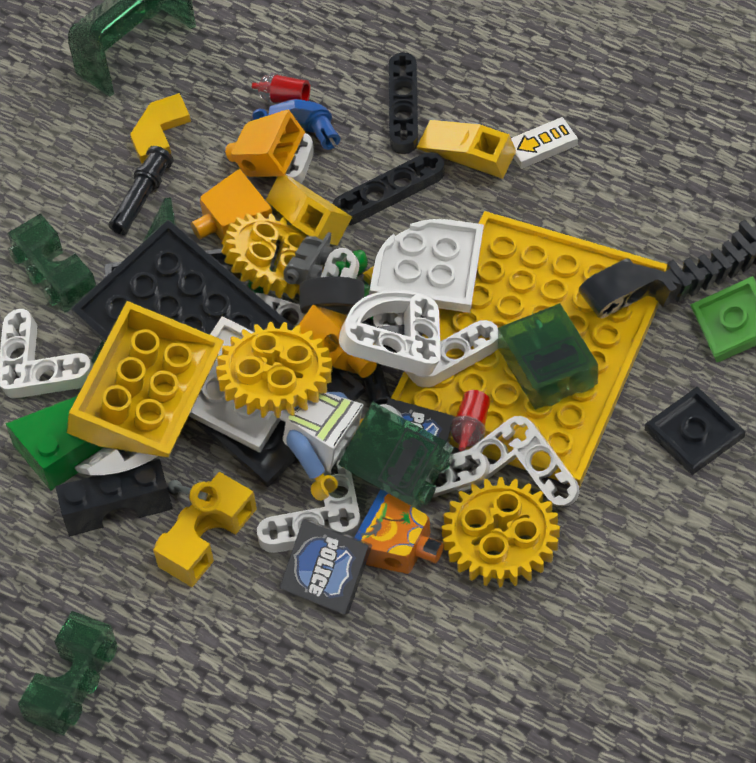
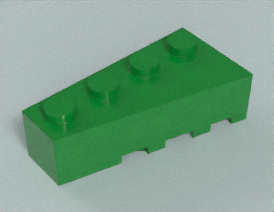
(47, 445)

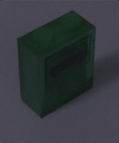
(548, 356)
(397, 456)

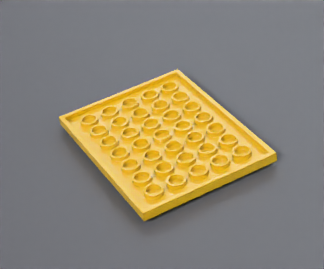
(519, 275)

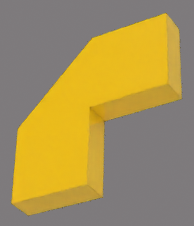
(157, 118)

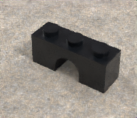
(90, 499)

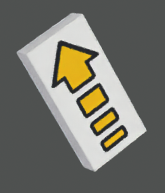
(543, 142)

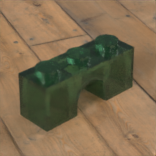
(62, 281)
(58, 700)

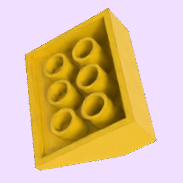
(143, 383)

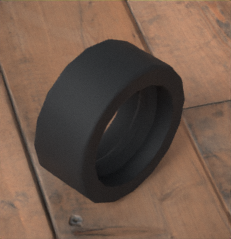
(331, 293)

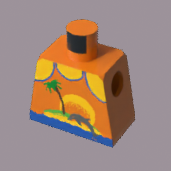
(397, 535)

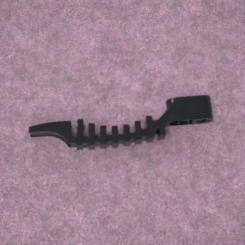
(629, 282)

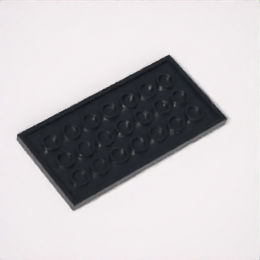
(191, 287)

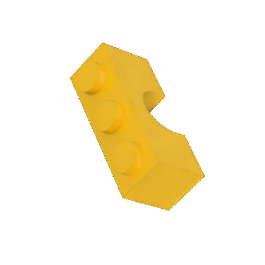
(183, 551)

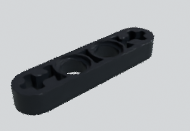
(403, 103)
(392, 193)

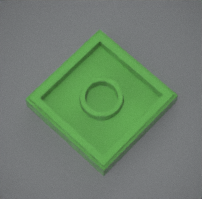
(729, 319)

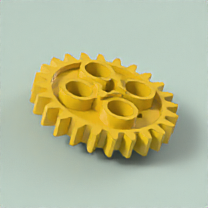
(252, 246)
(274, 369)
(500, 532)

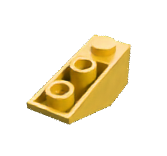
(469, 145)
(307, 210)

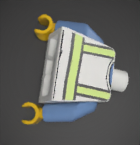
(321, 436)

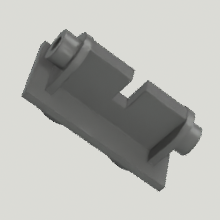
(308, 260)

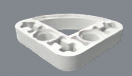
(358, 338)

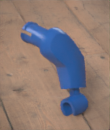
(310, 116)

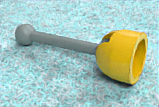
(198, 494)

